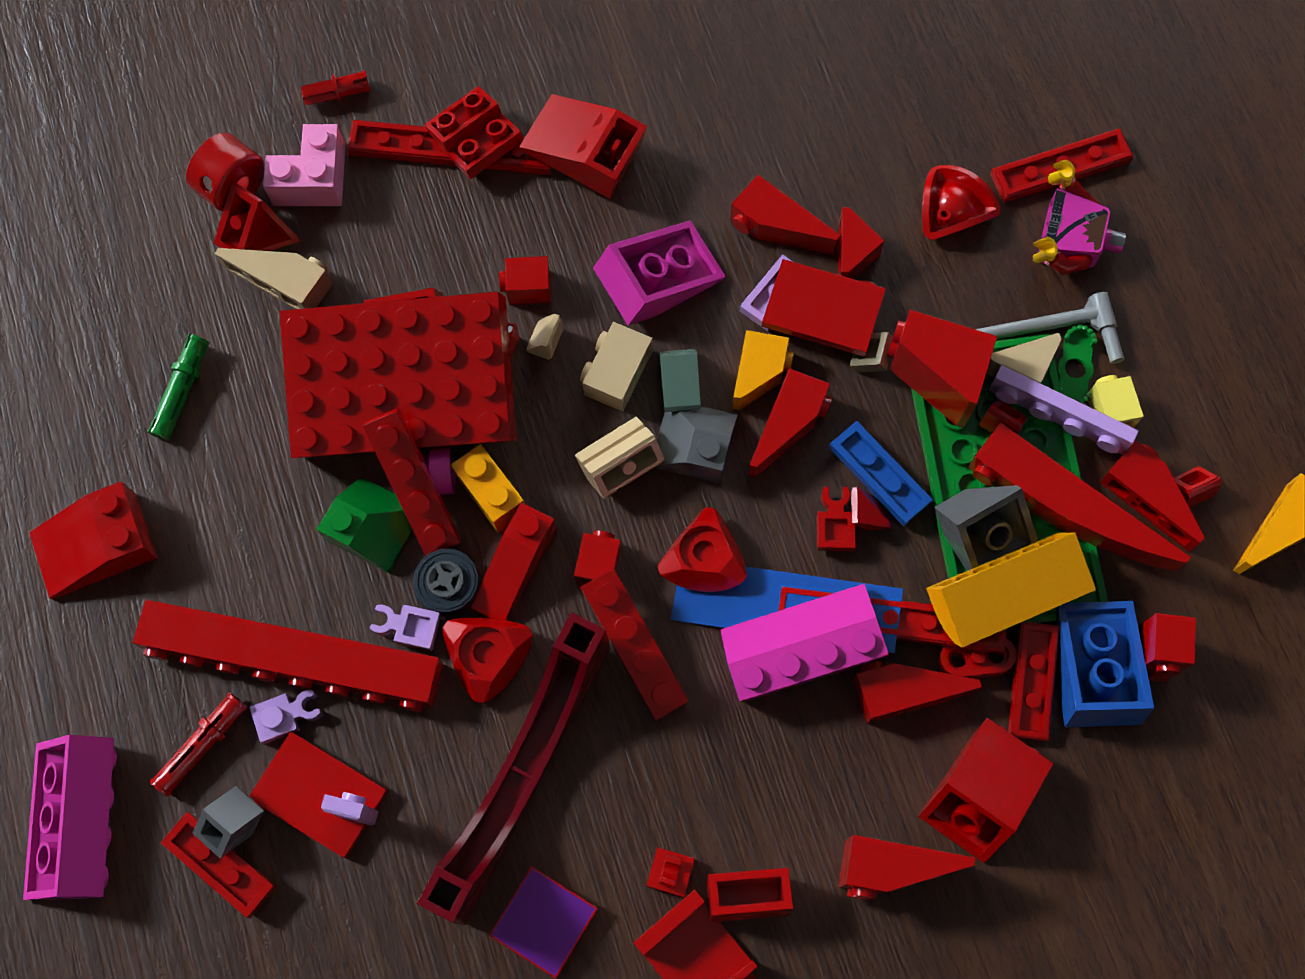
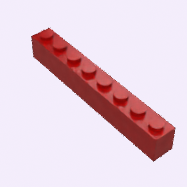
(288, 654)

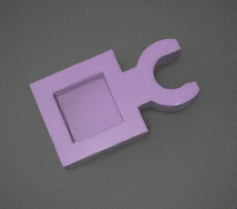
(413, 627)
(279, 716)

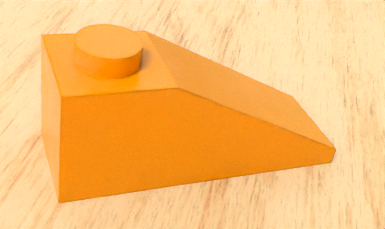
(1280, 529)

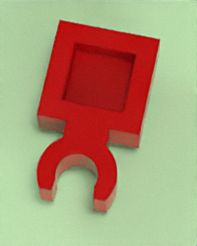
(835, 526)

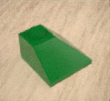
(367, 524)

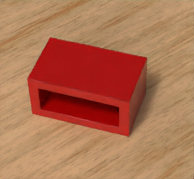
(1167, 645)
(749, 894)

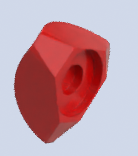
(955, 201)
(704, 556)
(486, 653)

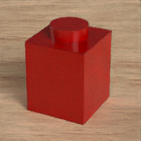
(526, 280)
(597, 555)

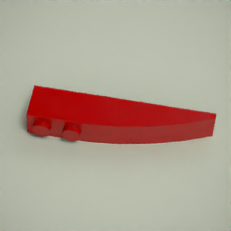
(1069, 501)

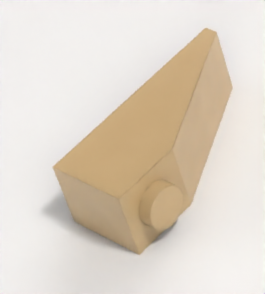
(280, 274)

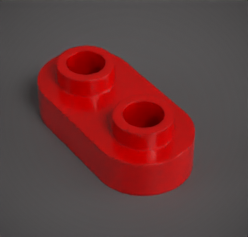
(977, 662)

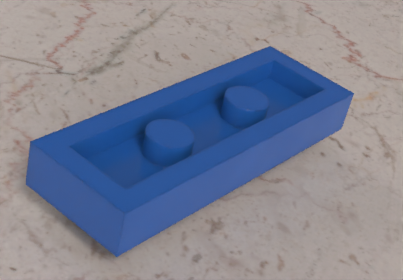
(880, 473)

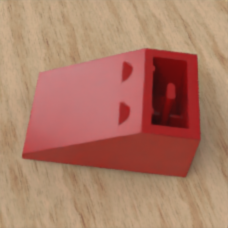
(585, 141)

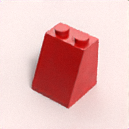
(942, 362)
(986, 791)

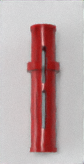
(210, 731)

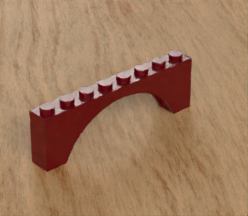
(473, 858)

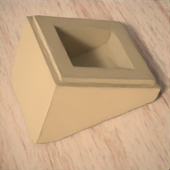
(545, 336)

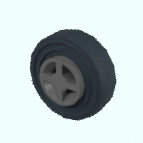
(440, 570)

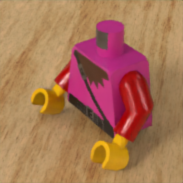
(1074, 226)

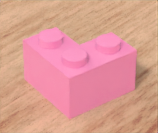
(313, 176)

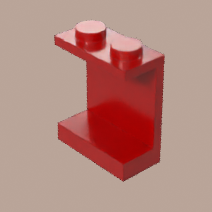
(692, 947)

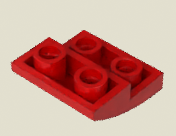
(474, 132)

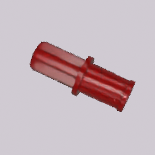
(335, 88)

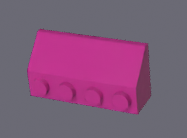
(803, 643)
(70, 818)

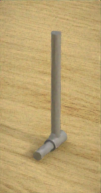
(1097, 312)

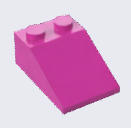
(657, 271)

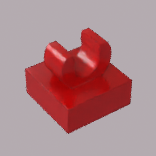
(670, 872)

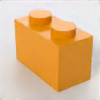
(487, 487)

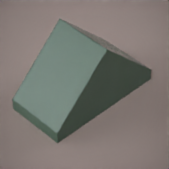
(680, 380)

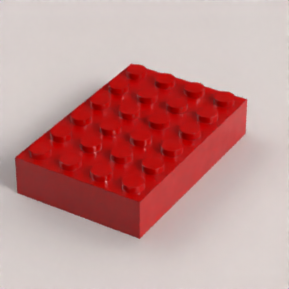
(429, 357)

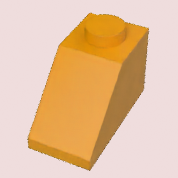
(760, 366)

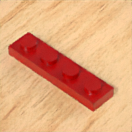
(411, 481)
(634, 644)

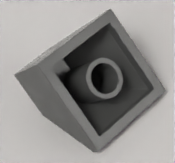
(696, 442)
(986, 523)

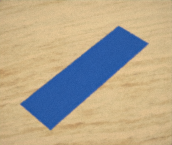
(761, 596)

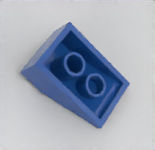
(1101, 665)

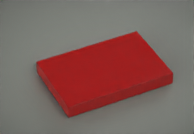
(823, 307)
(296, 788)

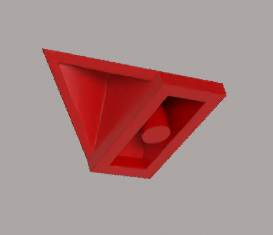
(251, 224)

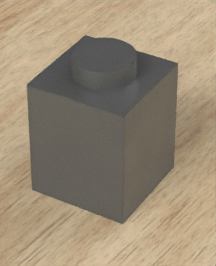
(228, 821)

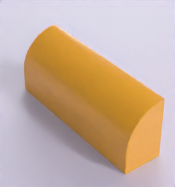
(1011, 588)

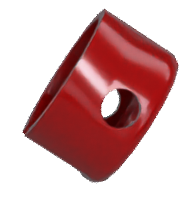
(224, 162)

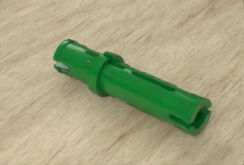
(176, 393)

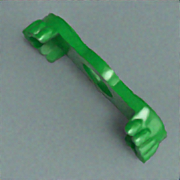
(1079, 347)

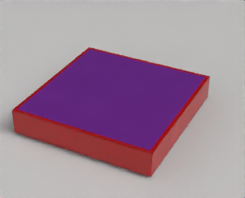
(543, 922)

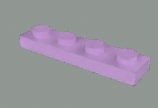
(1072, 415)

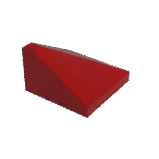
(868, 512)

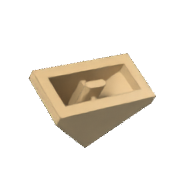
(1026, 359)

